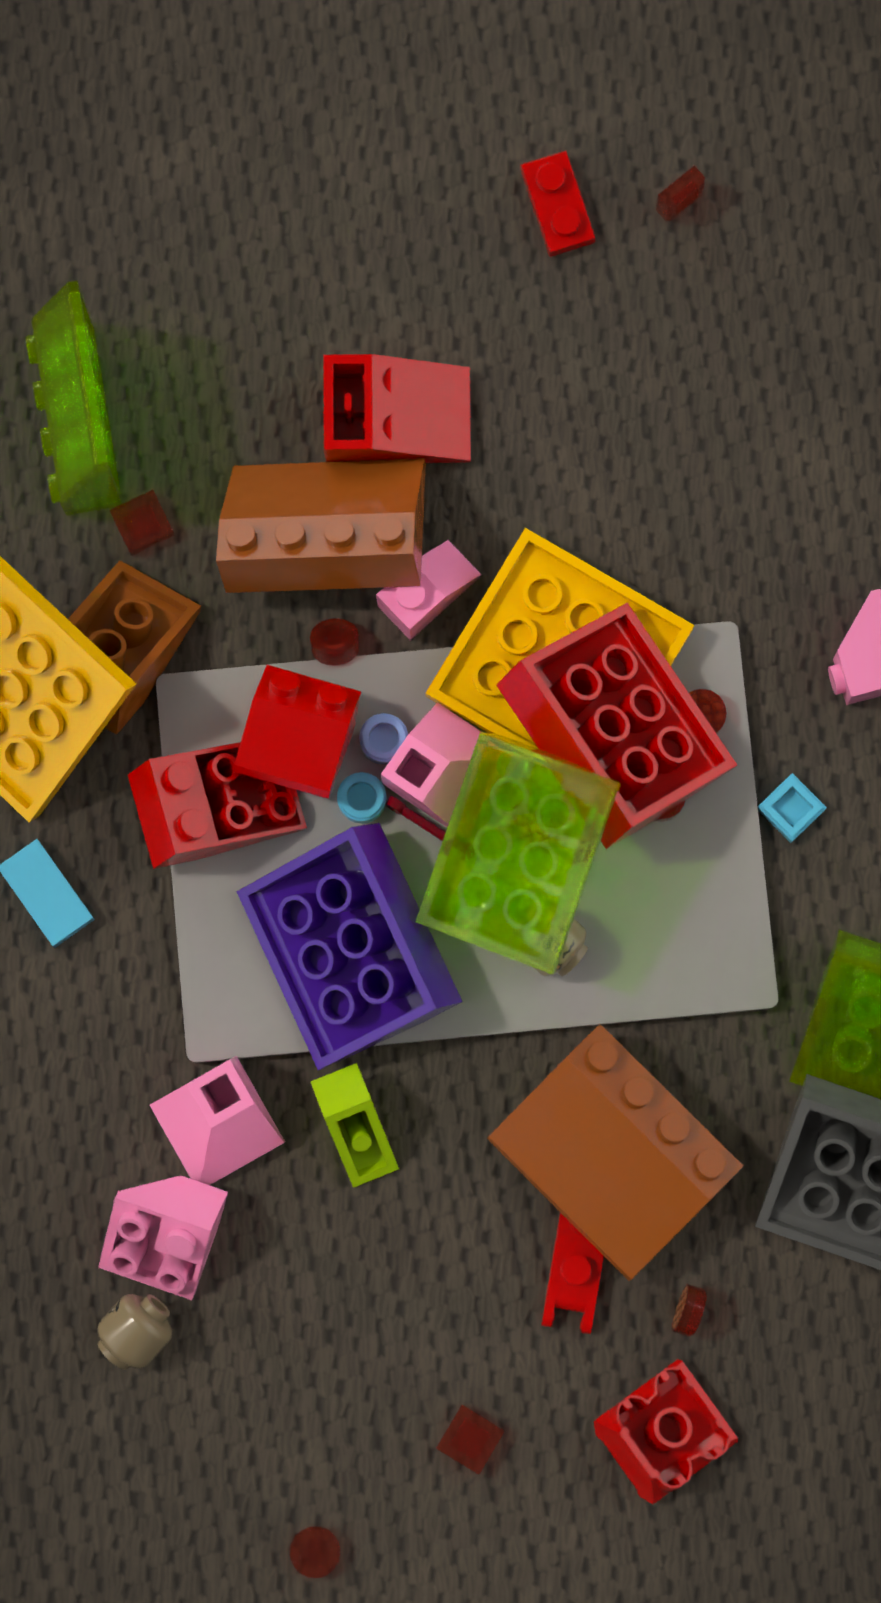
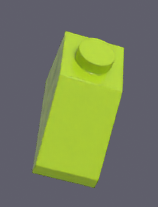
(354, 1125)

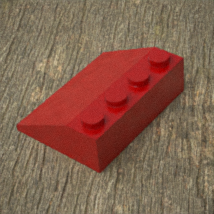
(621, 712)

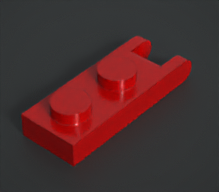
(573, 1276)

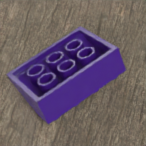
(348, 945)

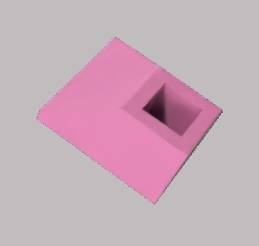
(433, 763)
(217, 1122)
(163, 1233)

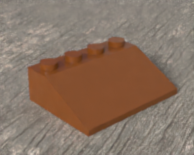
(322, 526)
(615, 1152)

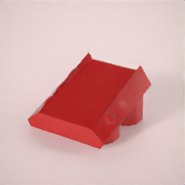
(664, 1432)

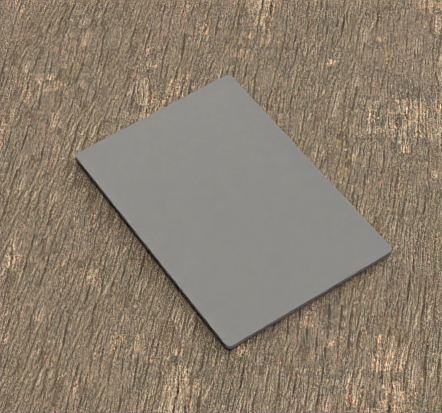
(666, 913)

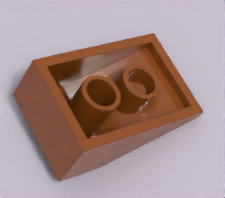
(137, 627)

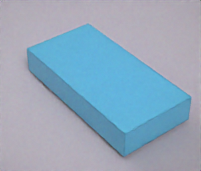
(45, 893)

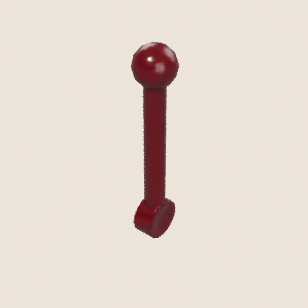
(401, 809)

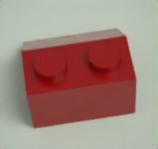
(297, 731)

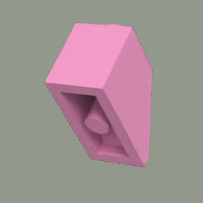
(443, 579)
(858, 659)

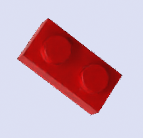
(557, 203)

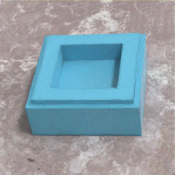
(791, 808)

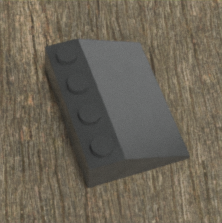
(829, 1174)

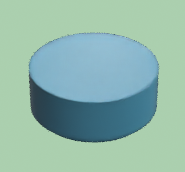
(361, 797)

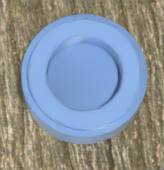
(382, 737)

